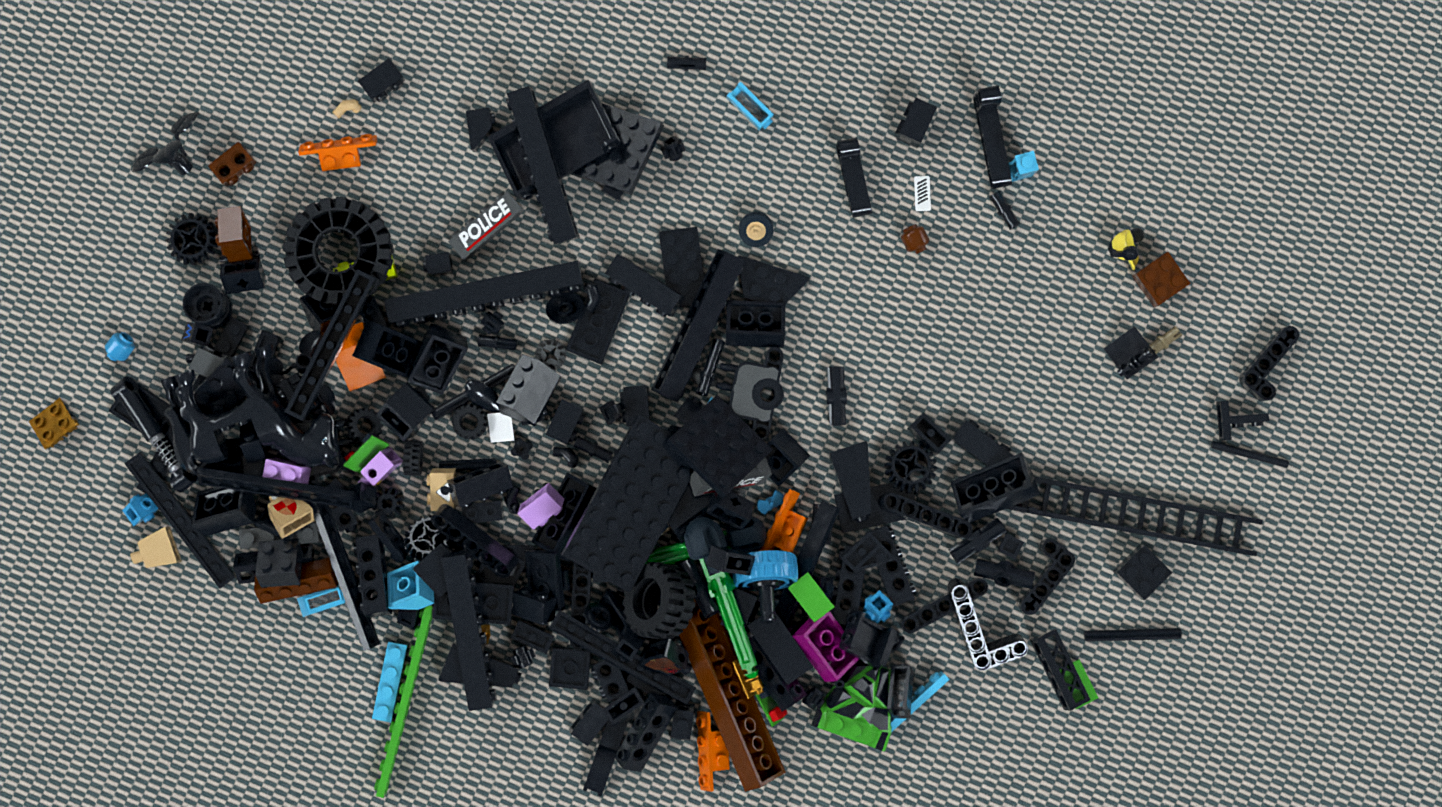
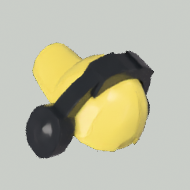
(1124, 247)

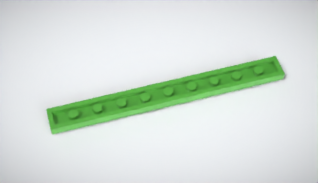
(402, 707)

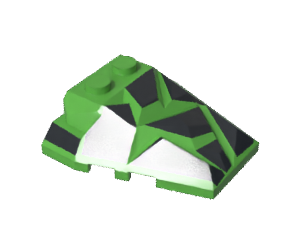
(859, 707)

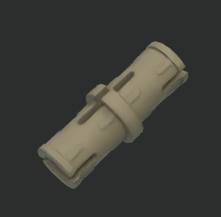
(1163, 342)

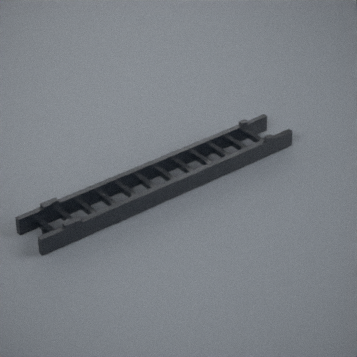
(1125, 497)

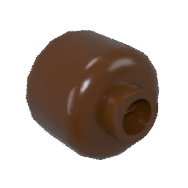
(915, 238)

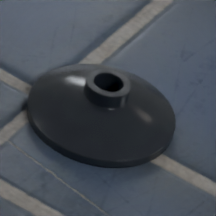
(565, 308)

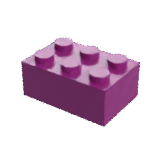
(821, 646)

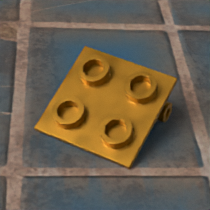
(53, 424)
(751, 685)

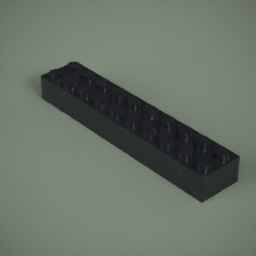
(484, 293)

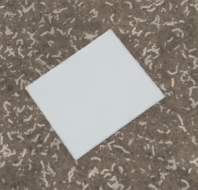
(500, 427)

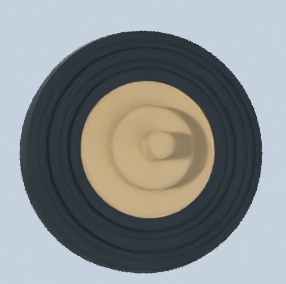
(756, 229)

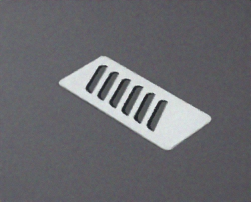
(922, 193)

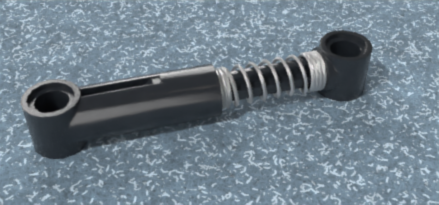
(127, 393)

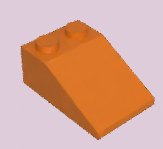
(356, 371)

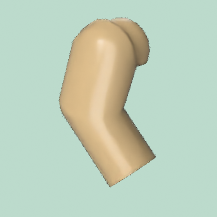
(347, 105)

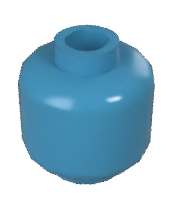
(119, 346)

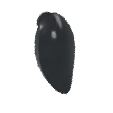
(482, 395)

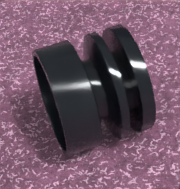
(198, 302)

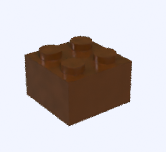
(234, 234)
(1161, 279)

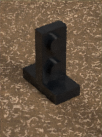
(1224, 420)

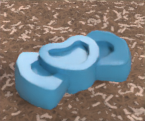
(764, 506)

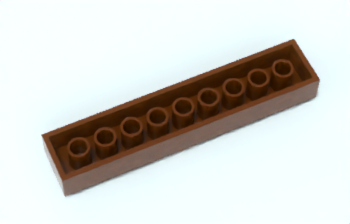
(734, 714)

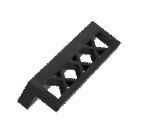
(247, 563)
(1054, 675)

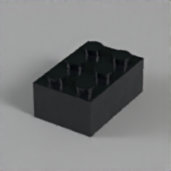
(386, 349)

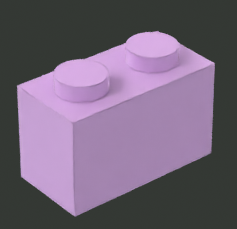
(286, 470)
(541, 506)

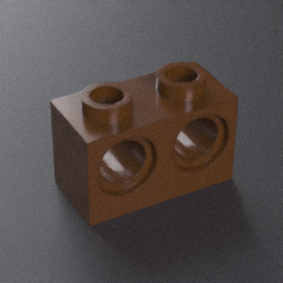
(229, 159)

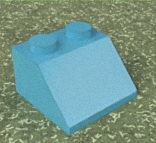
(407, 589)

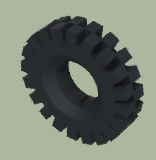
(313, 225)

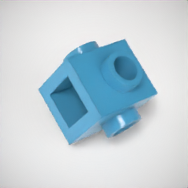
(140, 509)
(877, 607)

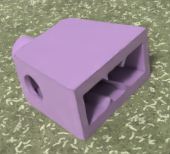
(380, 467)

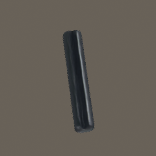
(471, 464)

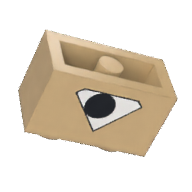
(439, 487)

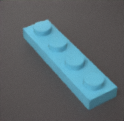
(390, 681)
(922, 694)

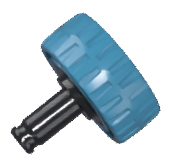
(769, 572)

